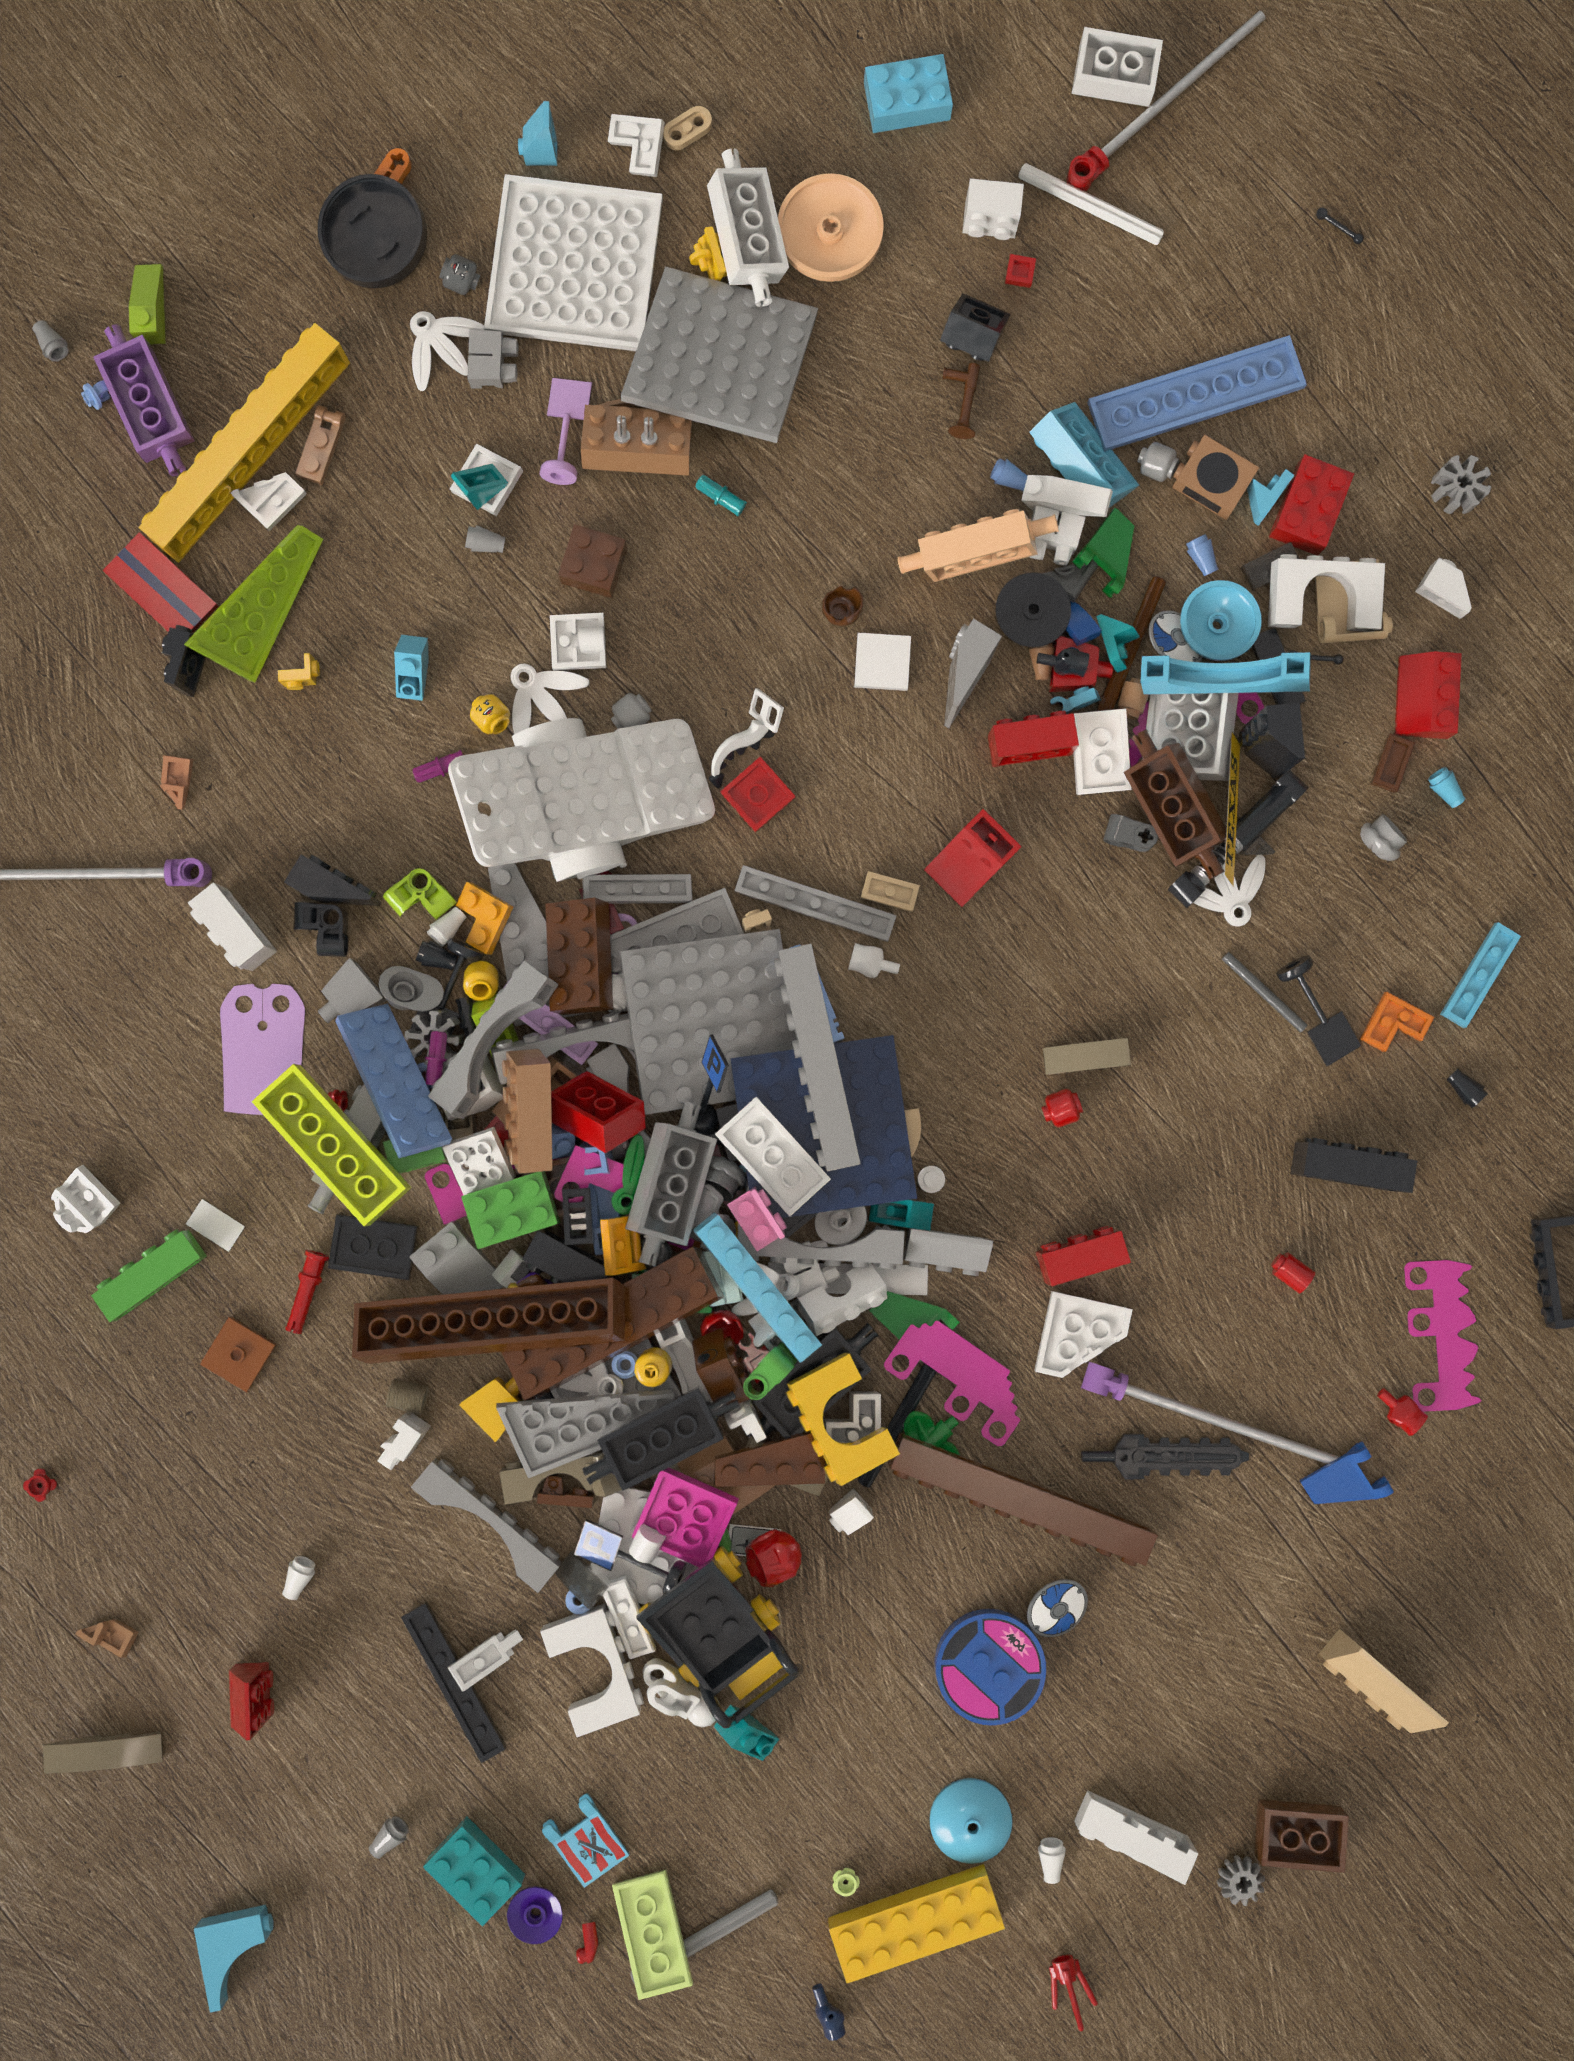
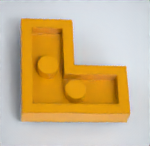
(490, 916)

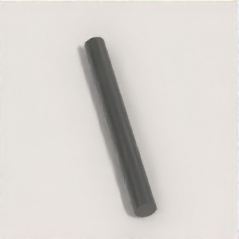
(1264, 992)

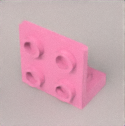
(757, 1219)

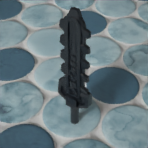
(1136, 1456)

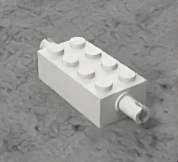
(747, 226)

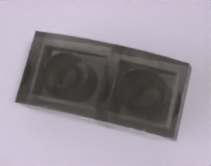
(581, 1580)

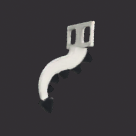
(751, 737)

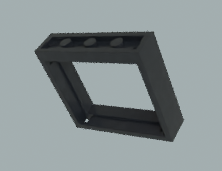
(1545, 1263)

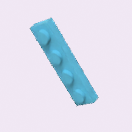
(1480, 975)

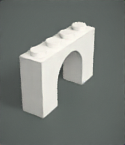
(1360, 579)
(596, 1631)

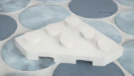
(1077, 1332)

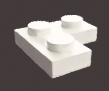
(643, 136)

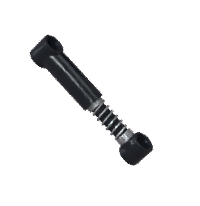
(1248, 830)

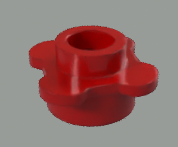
(339, 1098)
(32, 1488)

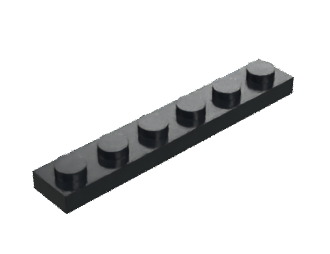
(465, 1705)

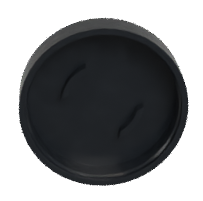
(372, 231)

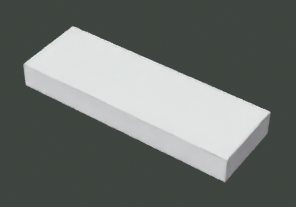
(624, 1608)

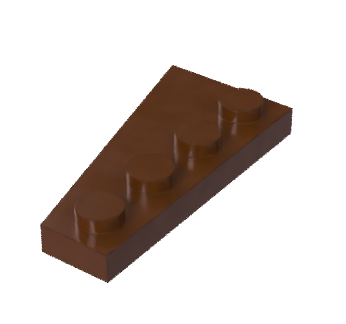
(774, 1463)

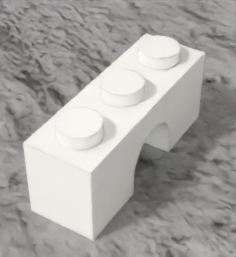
(826, 1312)

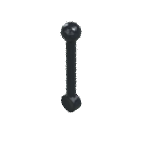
(1322, 213)
(1337, 659)

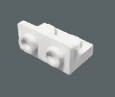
(748, 1418)

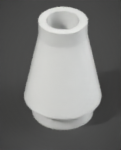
(446, 926)
(299, 1574)
(1051, 1856)

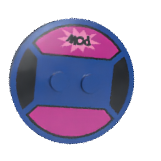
(990, 1667)

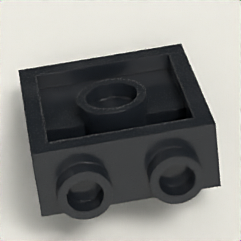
(185, 664)

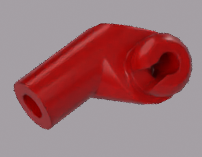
(588, 1953)

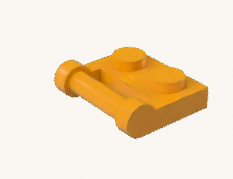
(620, 1247)

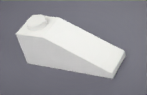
(1066, 496)

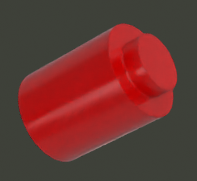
(1292, 1272)

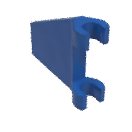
(1344, 1480)

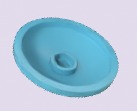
(1232, 608)
(967, 1803)

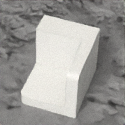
(511, 1269)

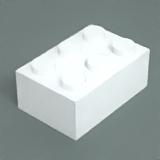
(1117, 66)
(231, 927)

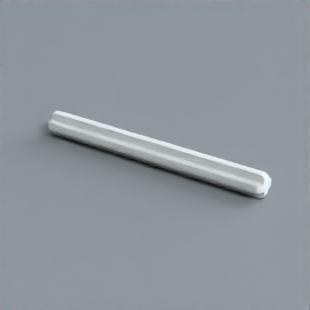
(1091, 204)

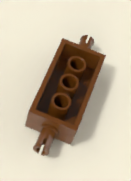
(1177, 804)

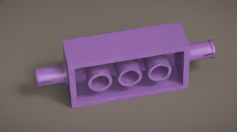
(144, 399)

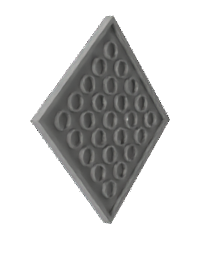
(719, 355)
(699, 990)

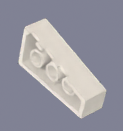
(1136, 1836)

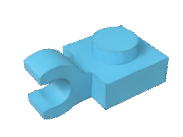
(1082, 698)

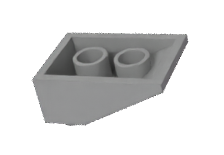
(455, 1263)

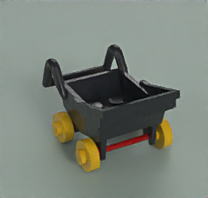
(717, 1634)

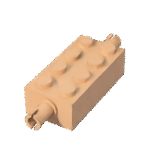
(978, 545)

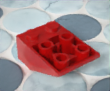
(972, 858)
(250, 1697)

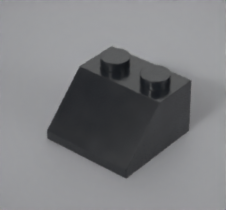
(974, 327)

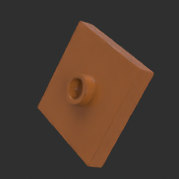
(238, 1354)

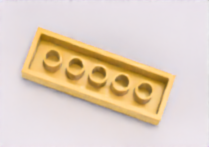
(915, 1923)

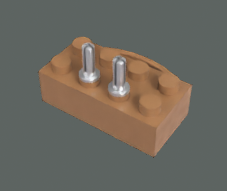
(635, 439)

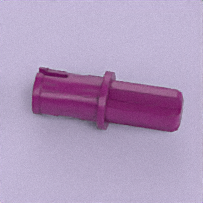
(434, 768)
(436, 1057)

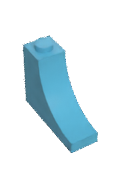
(222, 1940)

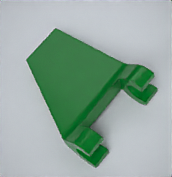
(1110, 550)
(901, 1311)

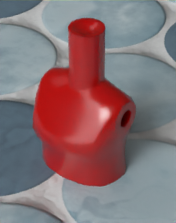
(1403, 1412)

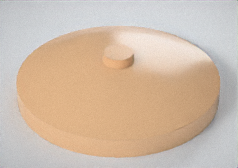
(830, 227)

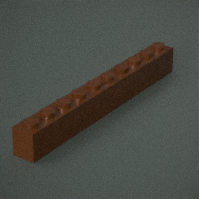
(1022, 1499)

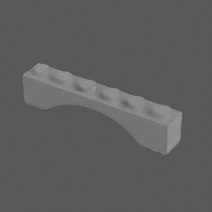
(611, 1028)
(613, 1068)
(459, 1084)
(878, 1246)
(531, 1560)

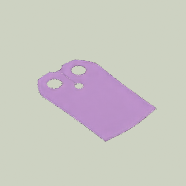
(255, 1056)

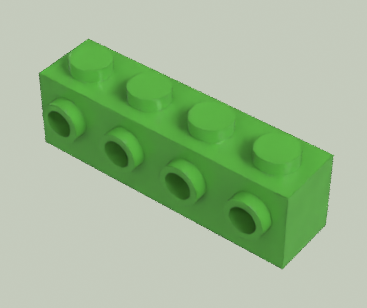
(148, 1275)

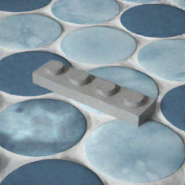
(639, 888)

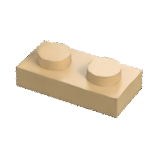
(890, 891)

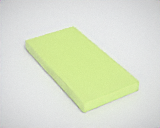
(652, 1934)

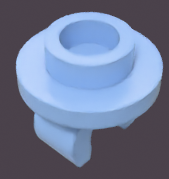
(95, 395)

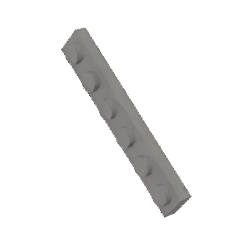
(815, 903)

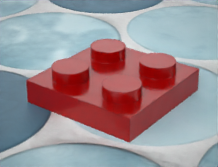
(757, 794)

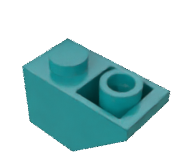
(748, 1736)

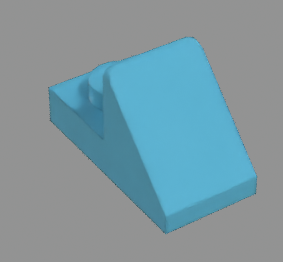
(1263, 497)

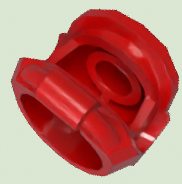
(773, 1557)

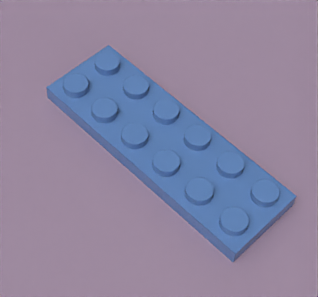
(393, 1080)

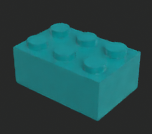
(474, 1871)

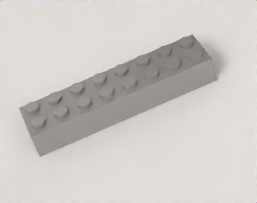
(818, 1058)

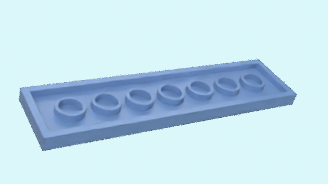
(1196, 393)

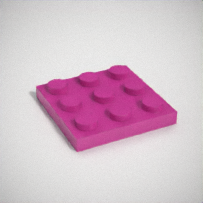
(688, 1515)

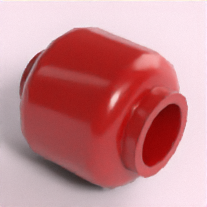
(1062, 1108)

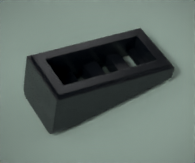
(577, 1239)

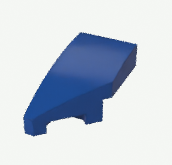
(1081, 625)

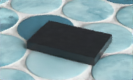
(372, 1249)

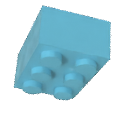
(908, 93)

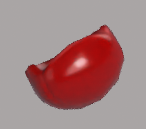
(727, 1321)

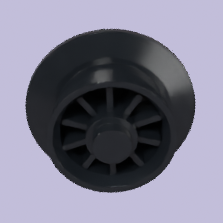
(1033, 609)

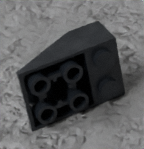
(318, 883)

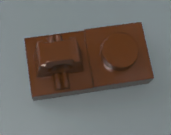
(554, 1494)

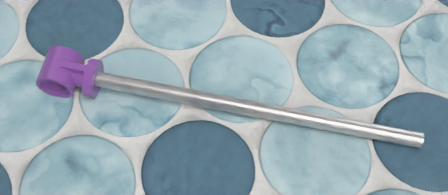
(175, 872)
(1101, 1380)

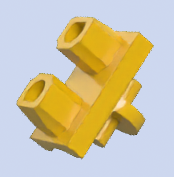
(708, 255)

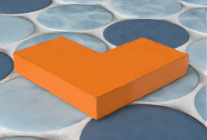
(1395, 1015)

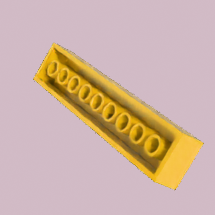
(245, 442)

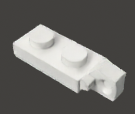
(484, 1659)

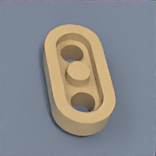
(684, 127)

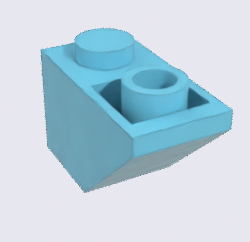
(411, 667)

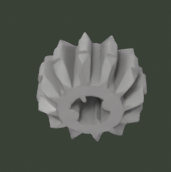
(1231, 1877)

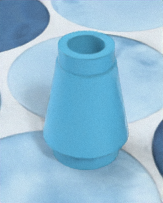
(1447, 787)

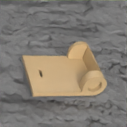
(1333, 611)

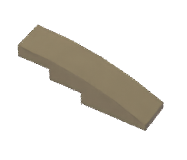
(102, 1753)

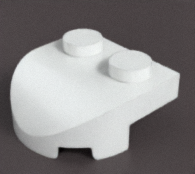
(83, 1202)

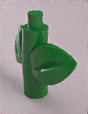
(922, 1427)

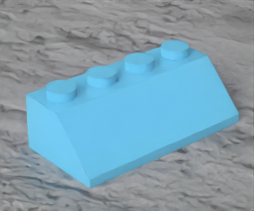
(1078, 452)

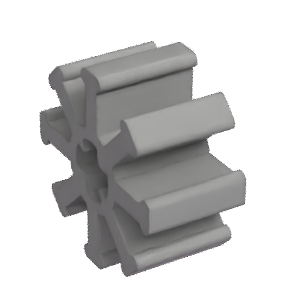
(1454, 474)
(434, 1025)

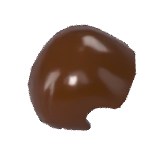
(842, 606)

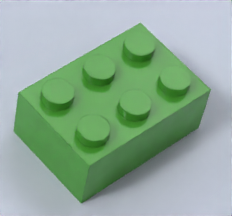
(510, 1209)

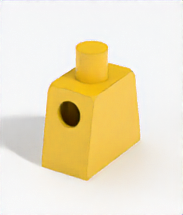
(482, 1405)

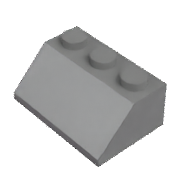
(947, 1251)

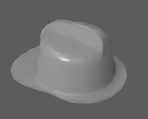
(410, 989)

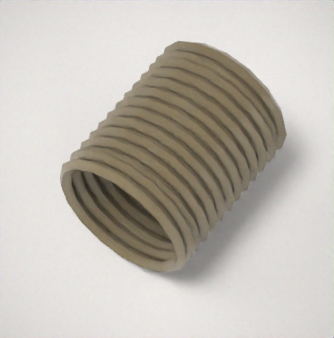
(407, 1396)

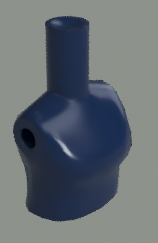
(829, 2016)

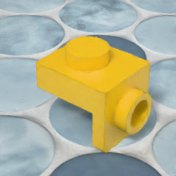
(297, 678)

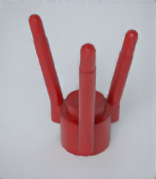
(1065, 1970)

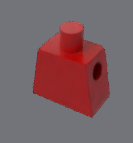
(1073, 682)

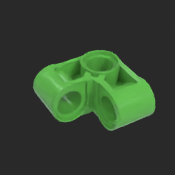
(770, 1371)

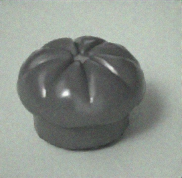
(725, 1177)

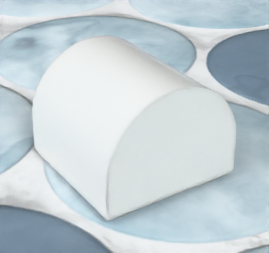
(646, 1544)

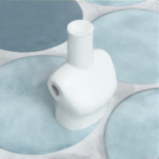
(870, 961)

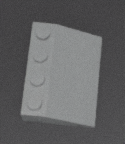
(970, 658)

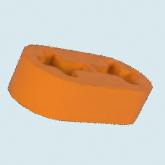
(387, 166)

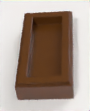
(1392, 763)

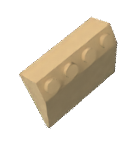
(1380, 1685)

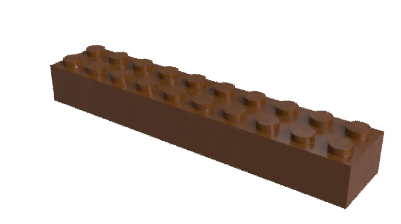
(489, 1321)

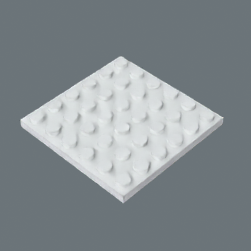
(573, 262)

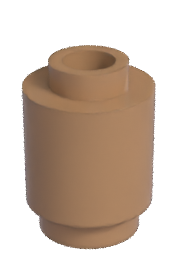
(1132, 698)

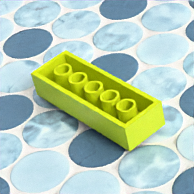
(331, 1144)

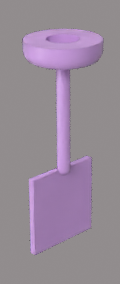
(568, 402)

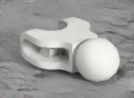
(676, 1694)

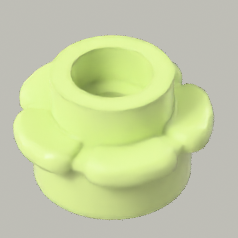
(849, 1888)

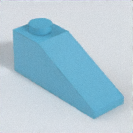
(539, 138)

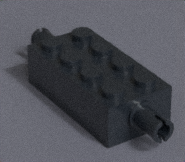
(776, 1406)
(661, 1438)

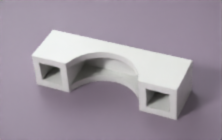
(678, 1344)

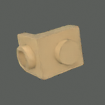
(756, 921)

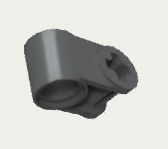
(1125, 833)

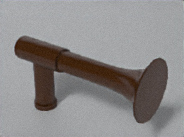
(962, 428)

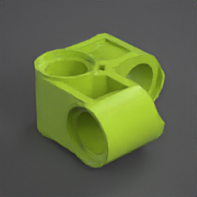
(432, 896)

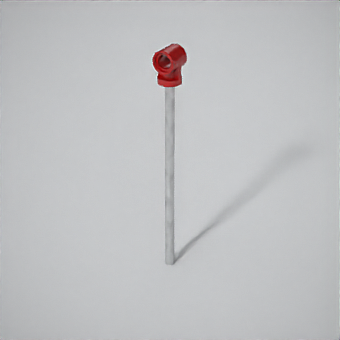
(1096, 160)

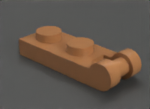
(320, 445)

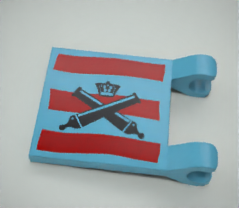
(589, 1846)

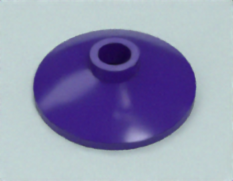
(534, 1928)

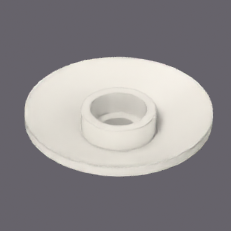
(829, 1225)

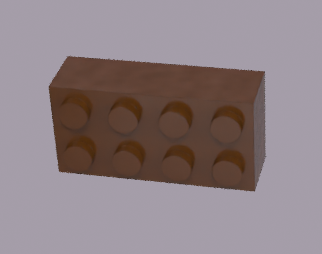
(579, 956)

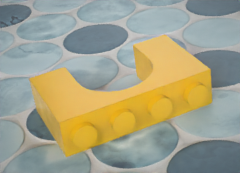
(811, 1394)

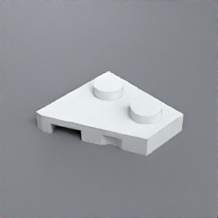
(270, 499)

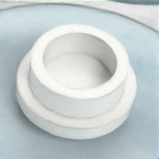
(931, 1179)

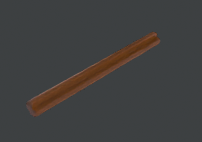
(1140, 624)

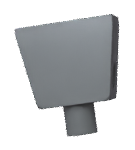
(349, 992)

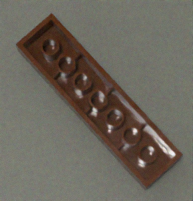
(651, 1305)

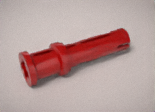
(309, 1278)

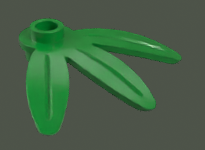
(631, 1173)

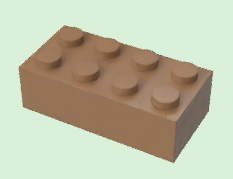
(528, 1110)

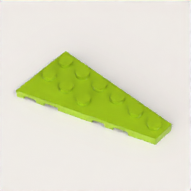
(252, 616)

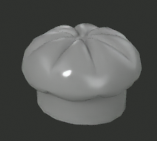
(1383, 838)

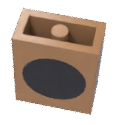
(1214, 476)

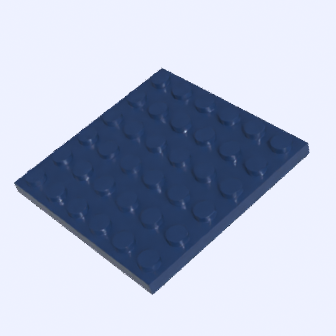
(876, 1115)

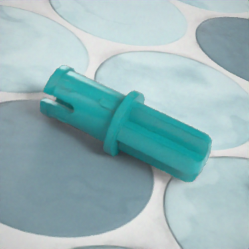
(720, 495)

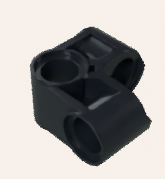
(331, 939)

